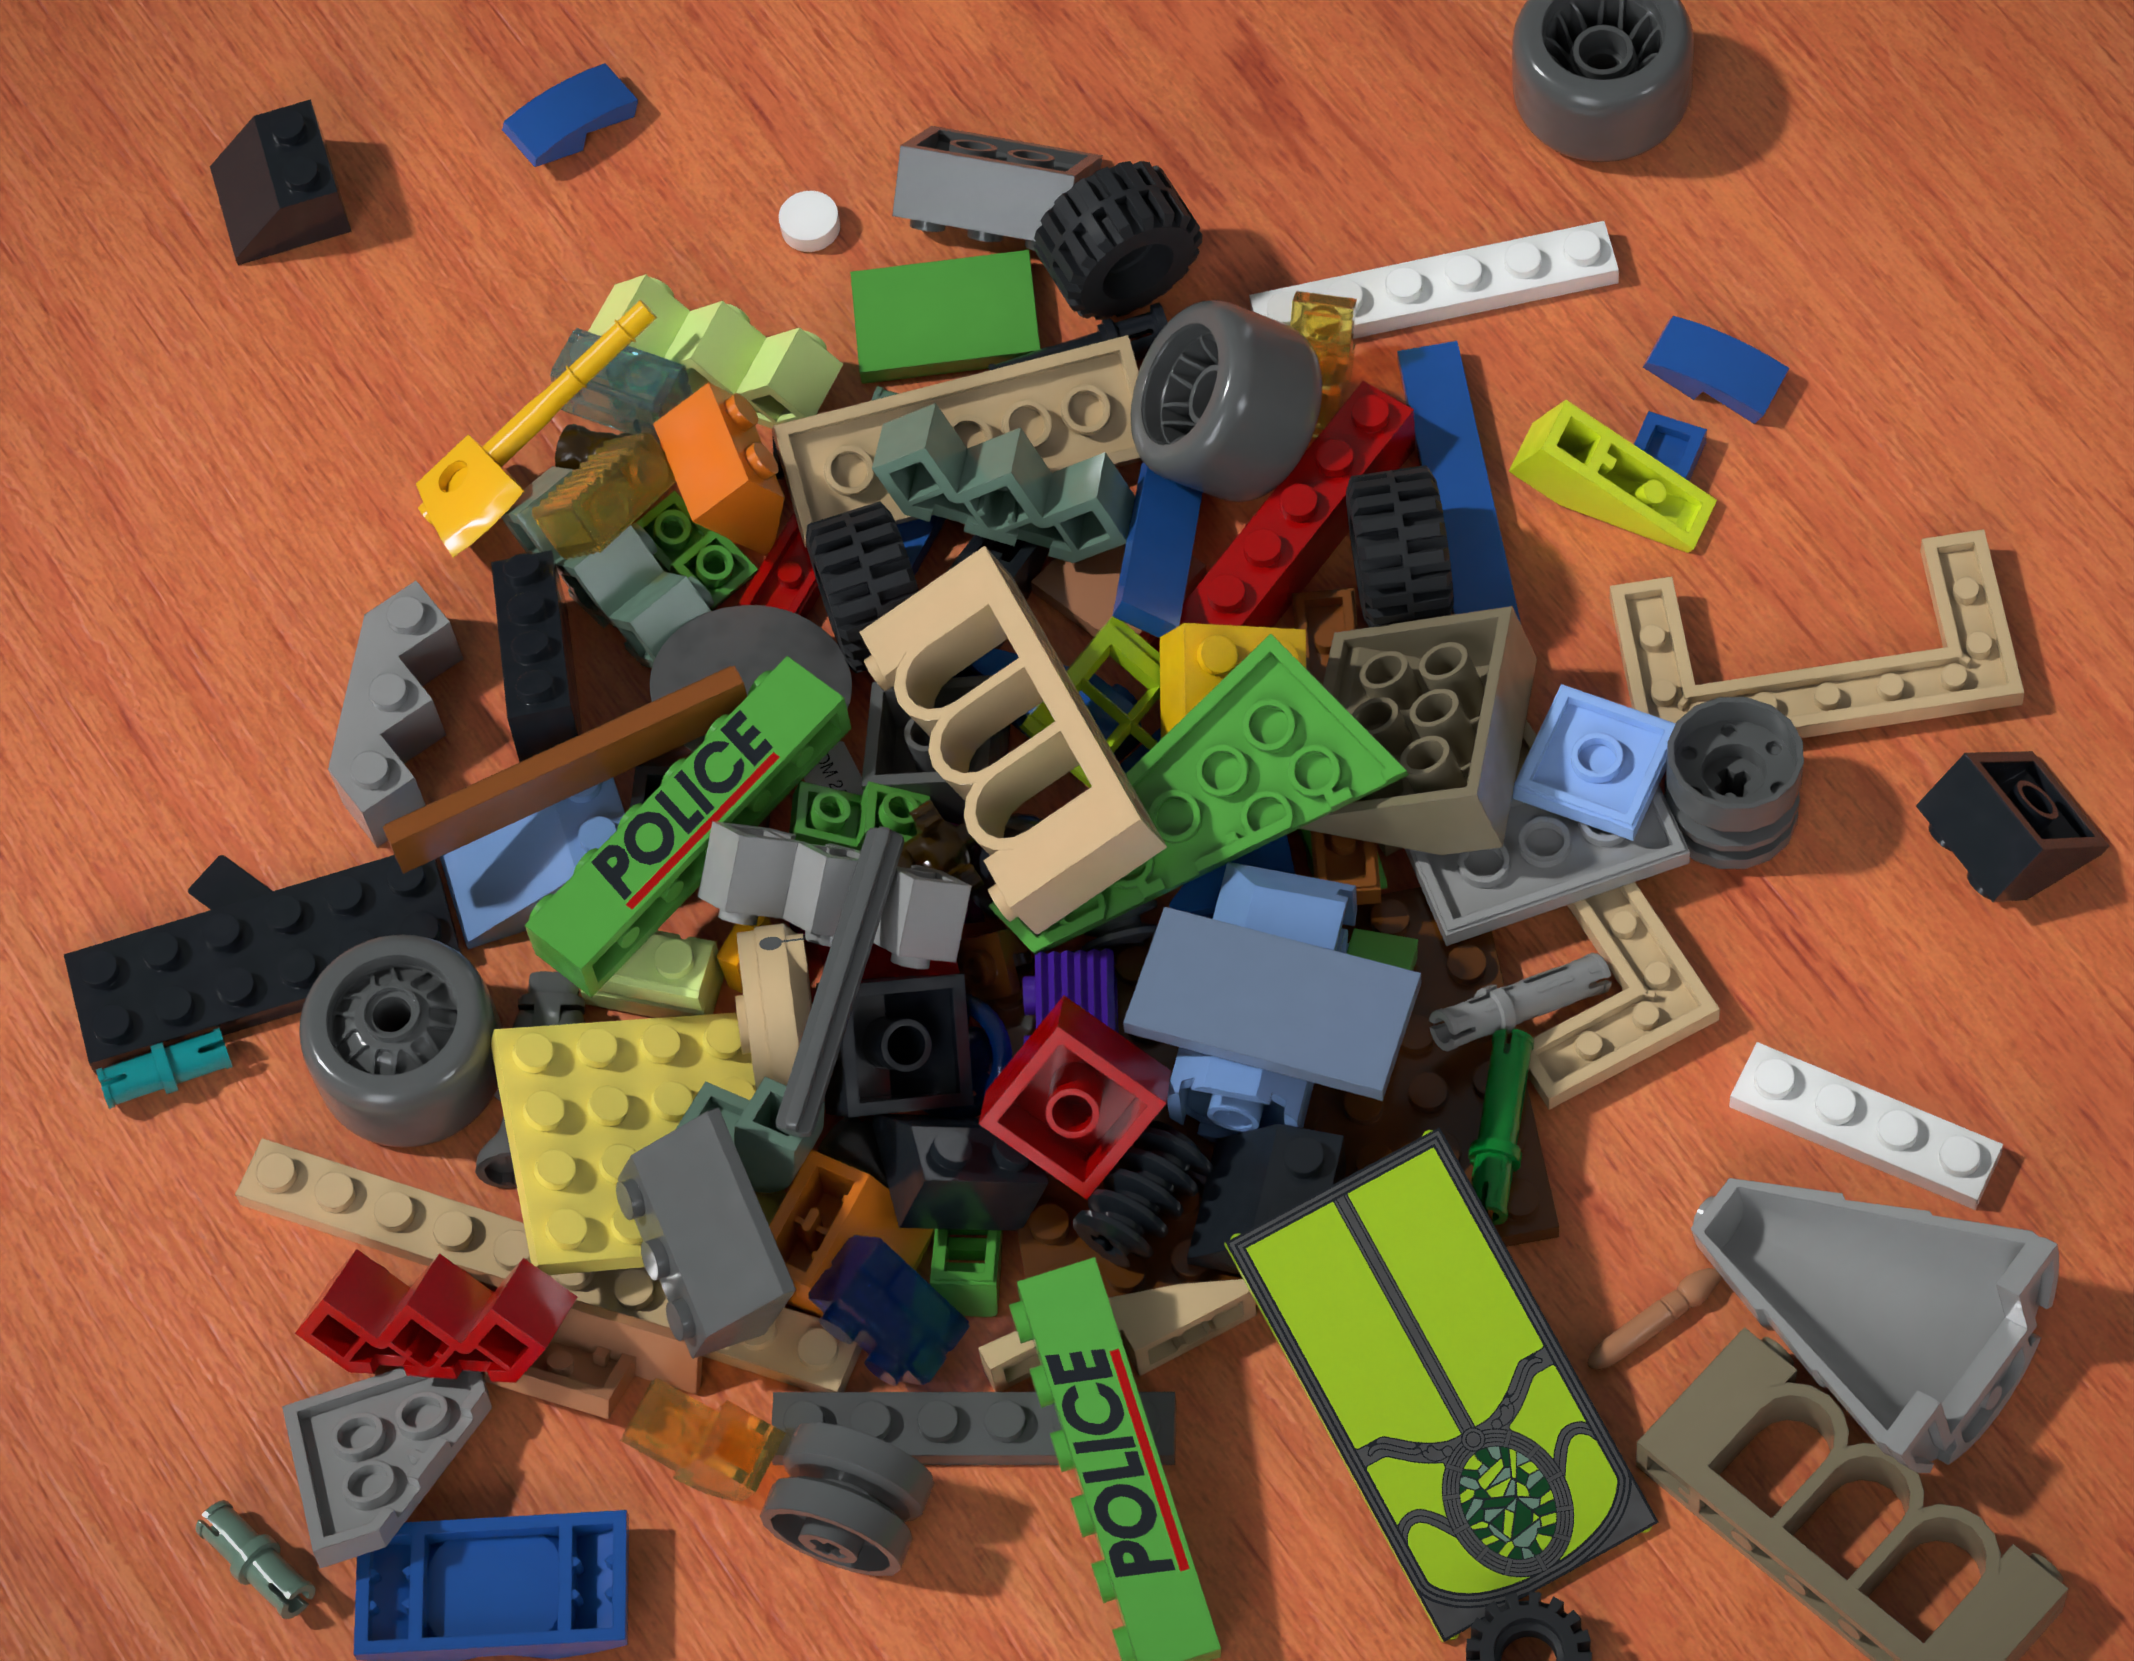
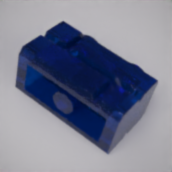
(887, 1311)

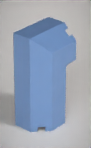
(1237, 1096)

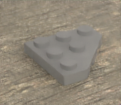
(376, 1452)

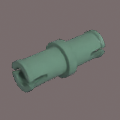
(255, 1559)

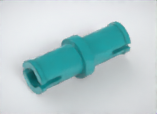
(164, 1068)

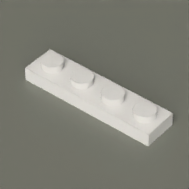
(1866, 1125)

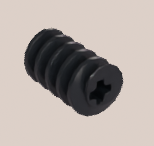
(1139, 1192)

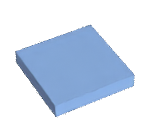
(1595, 762)

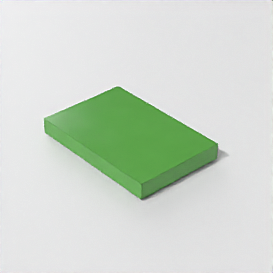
(944, 316)

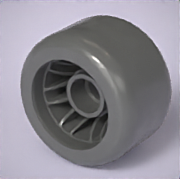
(1602, 74)
(1226, 401)
(401, 1040)

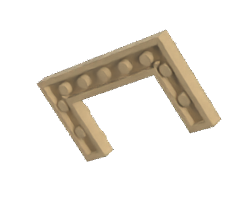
(1965, 676)
(1658, 1000)

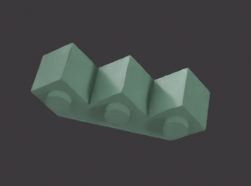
(1002, 487)
(620, 583)

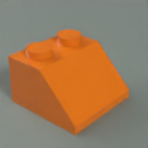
(723, 467)

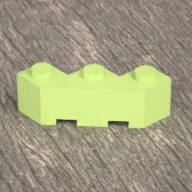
(778, 374)

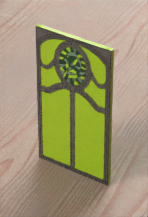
(1440, 1383)

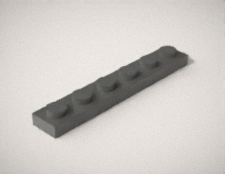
(956, 1425)

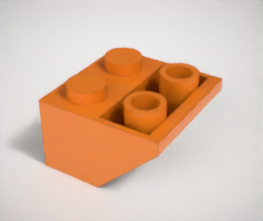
(827, 1208)

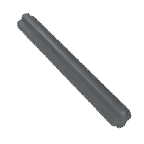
(840, 982)

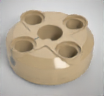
(773, 999)

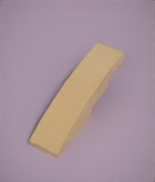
(1151, 1323)

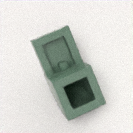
(765, 1151)

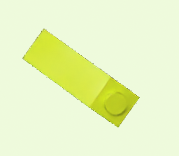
(1610, 479)

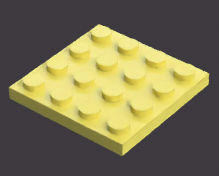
(588, 1101)

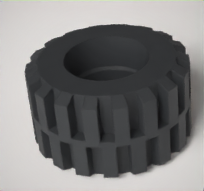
(1117, 240)
(1399, 546)
(859, 573)

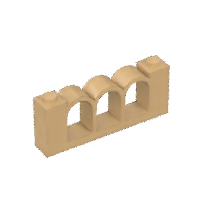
(1079, 845)

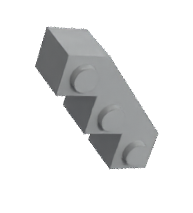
(388, 711)
(775, 876)

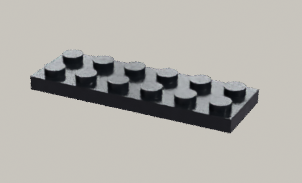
(244, 958)

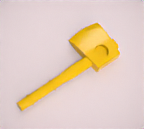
(471, 486)

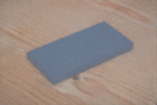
(1273, 1003)

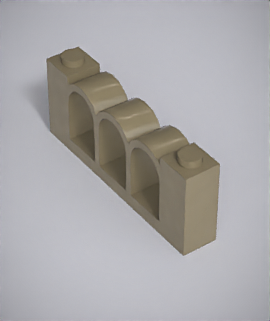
(1757, 1386)

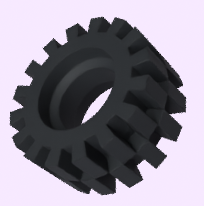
(1528, 1619)

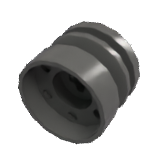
(1734, 781)

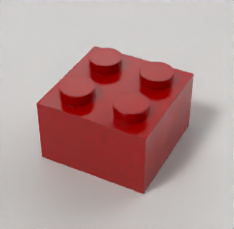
(1075, 1097)

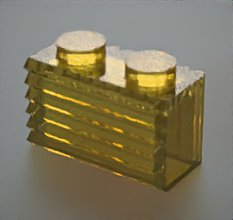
(604, 495)

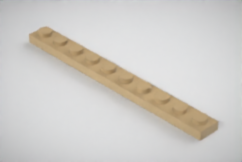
(425, 1224)

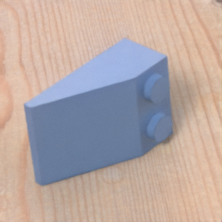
(512, 869)

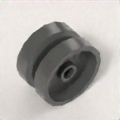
(847, 1499)

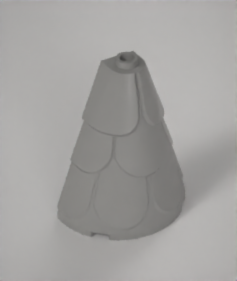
(1887, 1306)

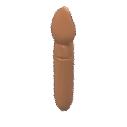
(1690, 1293)

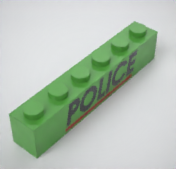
(661, 845)
(1116, 1466)

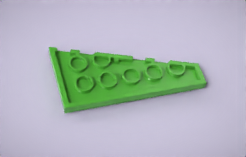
(1234, 776)

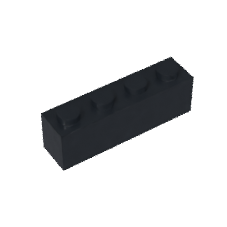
(535, 653)

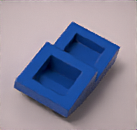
(564, 114)
(1712, 362)

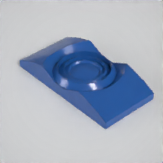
(495, 1588)

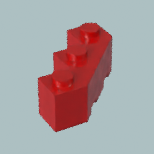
(438, 1323)

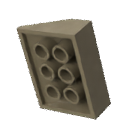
(1452, 711)

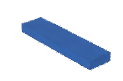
(1157, 554)

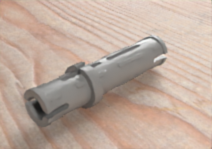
(1513, 1004)

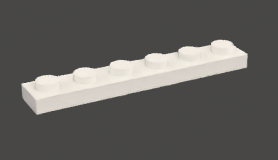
(1463, 280)

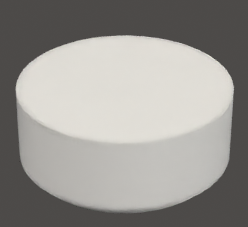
(809, 221)

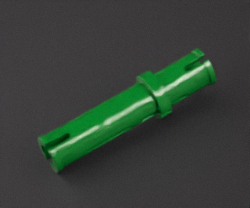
(1496, 1149)

